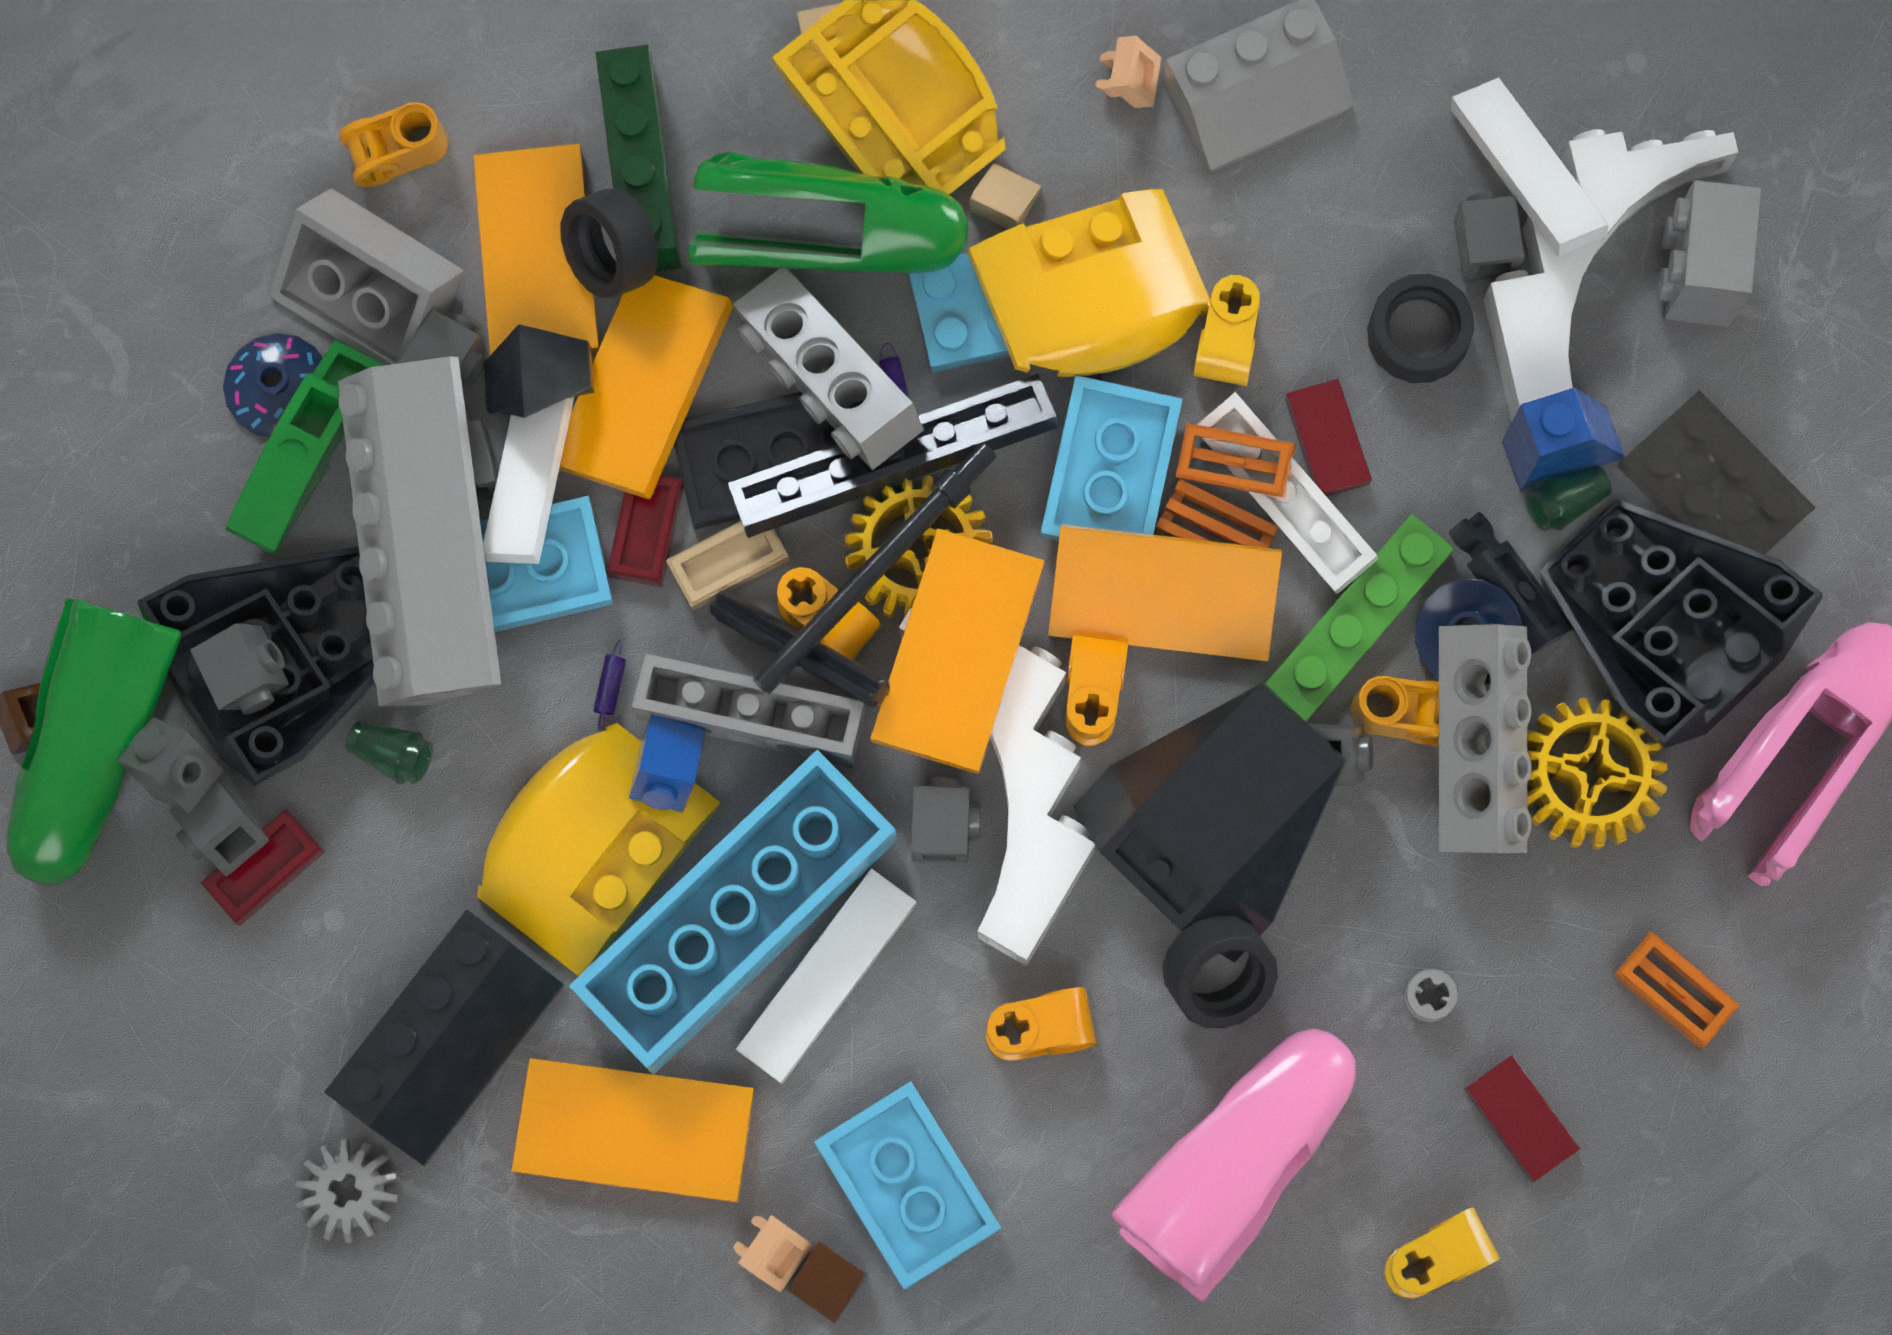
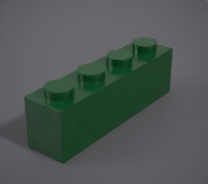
(638, 142)

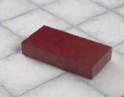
(1328, 438)
(646, 534)
(266, 871)
(1522, 1119)

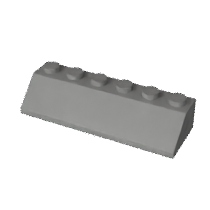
(418, 532)

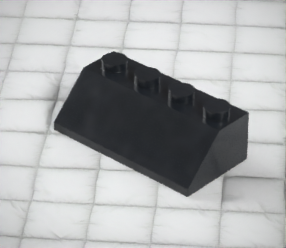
(444, 1038)

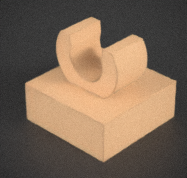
(1133, 72)
(774, 1252)

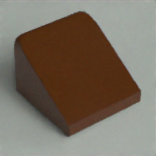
(18, 716)
(827, 1282)

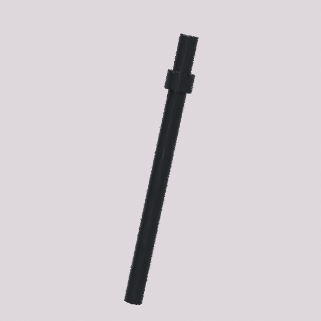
(947, 492)

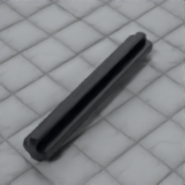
(821, 661)

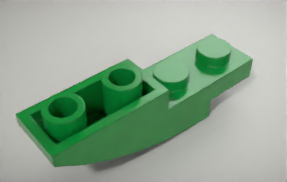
(296, 453)

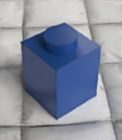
(667, 763)

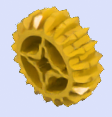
(883, 513)
(1614, 776)

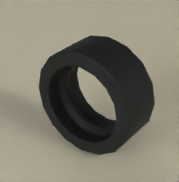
(628, 232)
(1433, 290)
(1237, 1000)

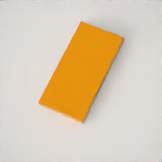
(521, 245)
(643, 384)
(1165, 592)
(957, 651)
(633, 1130)

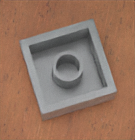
(1710, 253)

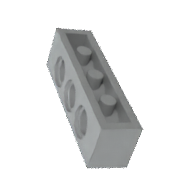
(786, 307)
(739, 711)
(1464, 717)

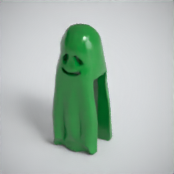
(903, 226)
(89, 706)

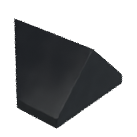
(536, 371)

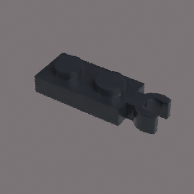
(1505, 569)

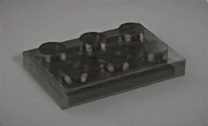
(1715, 479)

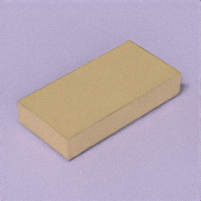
(725, 563)

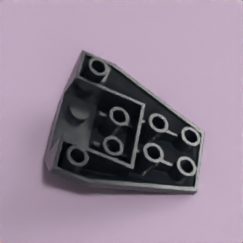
(1676, 616)
(315, 618)
(1216, 811)

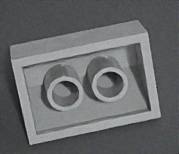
(1259, 84)
(361, 277)

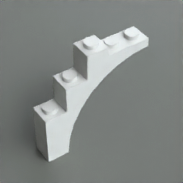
(1534, 312)
(1041, 853)

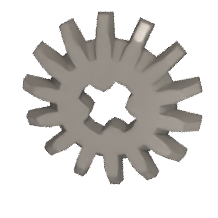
(367, 1180)

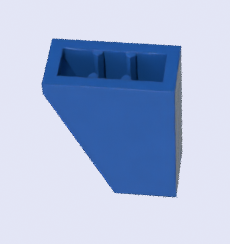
(1560, 437)

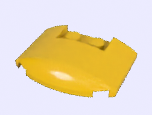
(895, 92)
(1092, 286)
(581, 854)

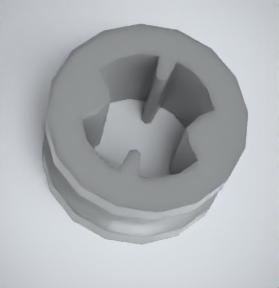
(1435, 979)

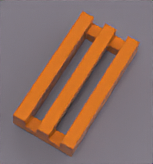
(1281, 469)
(1217, 506)
(1663, 1007)

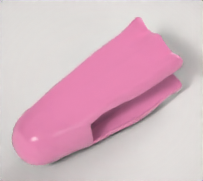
(1846, 691)
(1225, 1176)

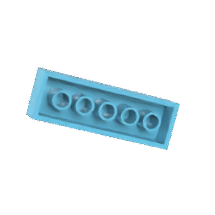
(735, 912)

